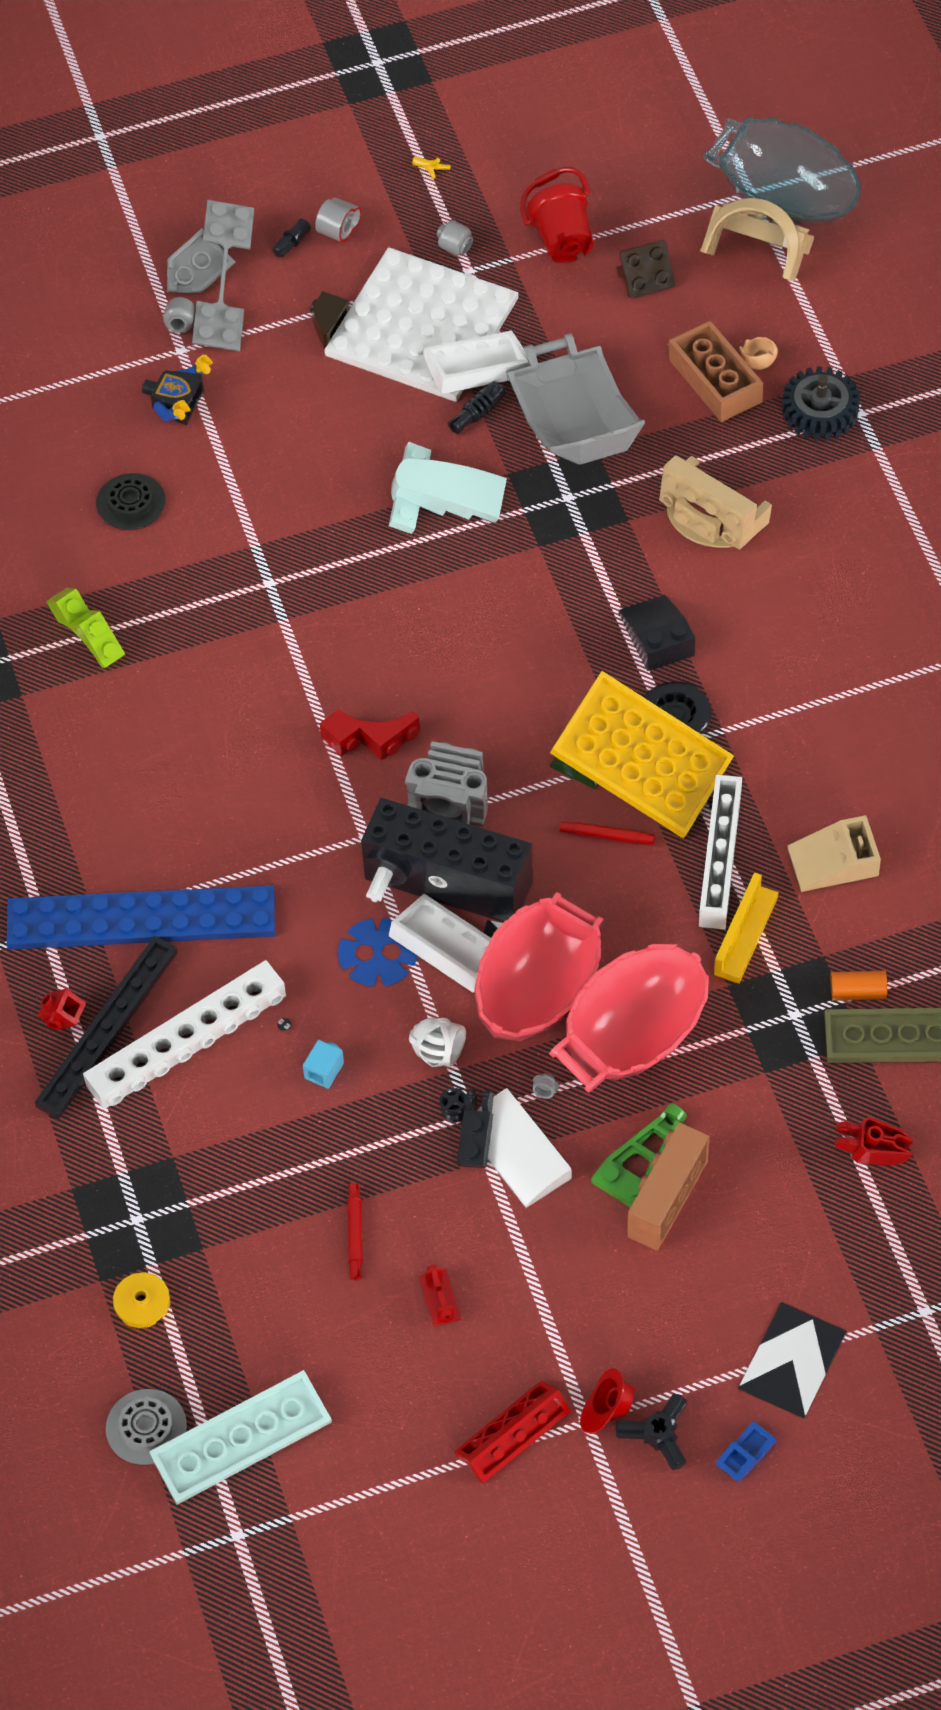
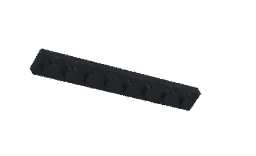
(106, 1027)

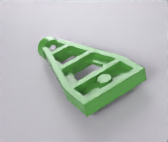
(622, 1183)

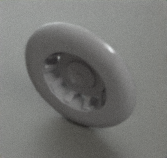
(142, 1413)

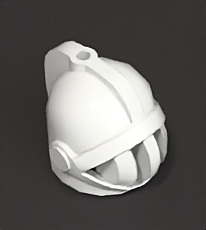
(438, 1041)

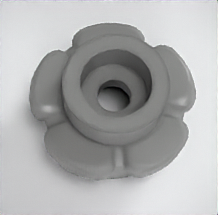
(545, 1086)

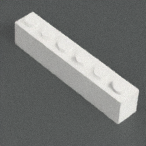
(720, 852)

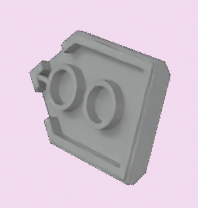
(195, 265)

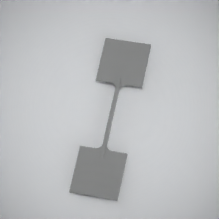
(217, 323)

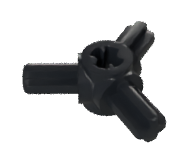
(659, 1441)

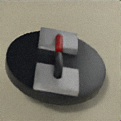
(284, 1024)

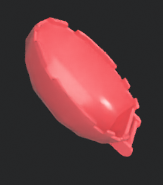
(536, 967)
(633, 1013)

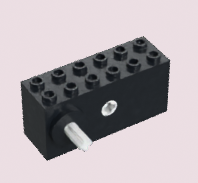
(445, 861)

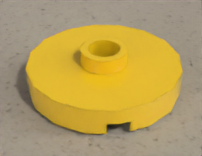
(146, 1312)

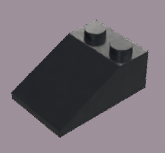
(658, 632)

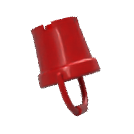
(560, 215)

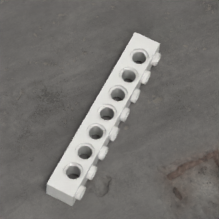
(190, 1021)

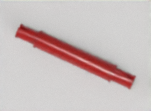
(607, 833)
(354, 1231)

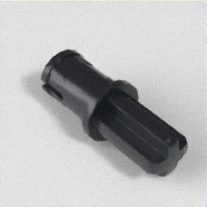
(291, 238)

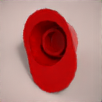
(608, 1402)

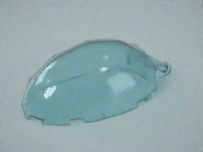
(787, 168)

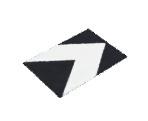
(792, 1360)

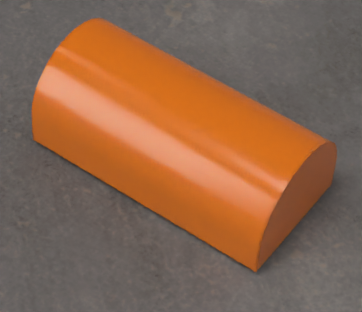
(858, 985)

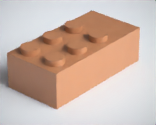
(715, 371)
(667, 1185)

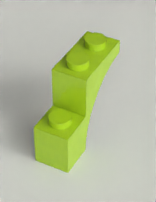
(87, 625)

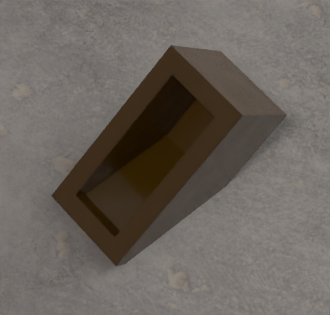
(328, 314)

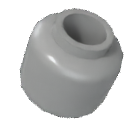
(454, 238)
(179, 315)

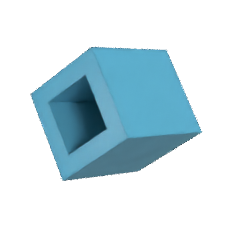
(323, 1063)

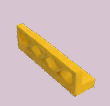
(745, 930)

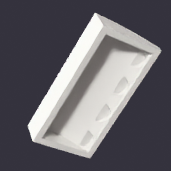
(474, 361)
(441, 939)
(523, 1152)

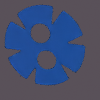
(367, 971)

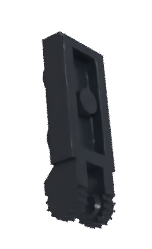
(475, 1131)

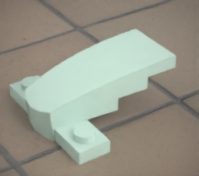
(442, 488)

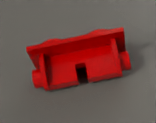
(439, 1296)

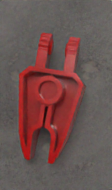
(874, 1142)

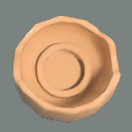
(759, 352)

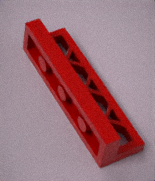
(513, 1432)

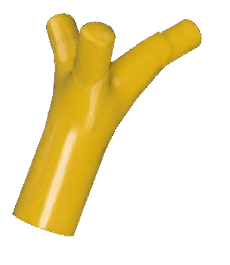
(429, 165)

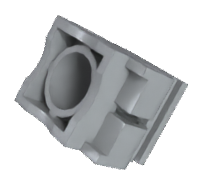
(449, 783)

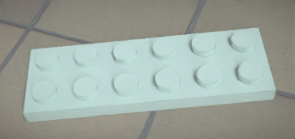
(240, 1437)

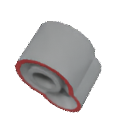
(337, 219)

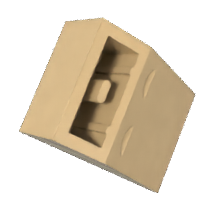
(836, 855)

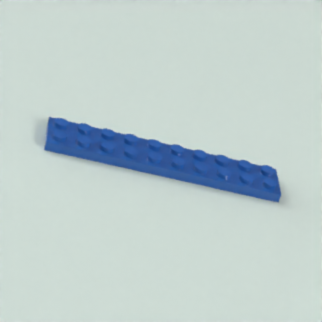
(140, 916)

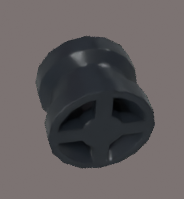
(451, 1098)

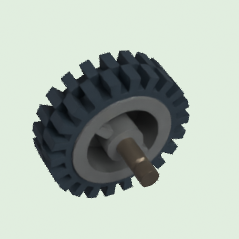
(820, 403)

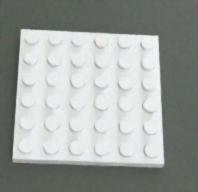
(416, 307)

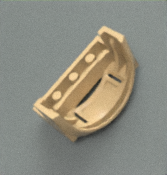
(779, 232)
(737, 513)

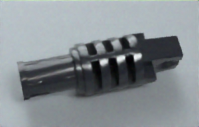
(477, 407)

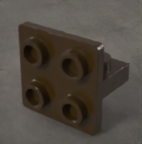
(646, 269)

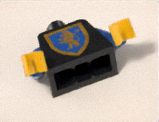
(178, 391)

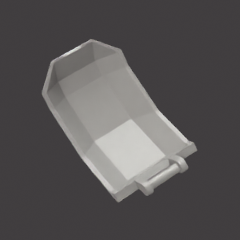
(574, 403)

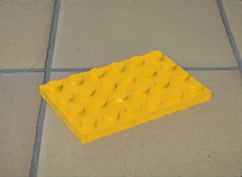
(642, 754)

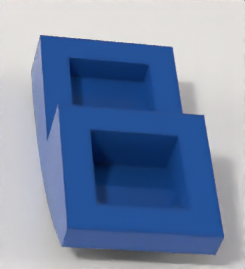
(746, 1451)

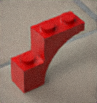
(381, 738)

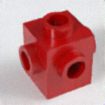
(61, 1009)

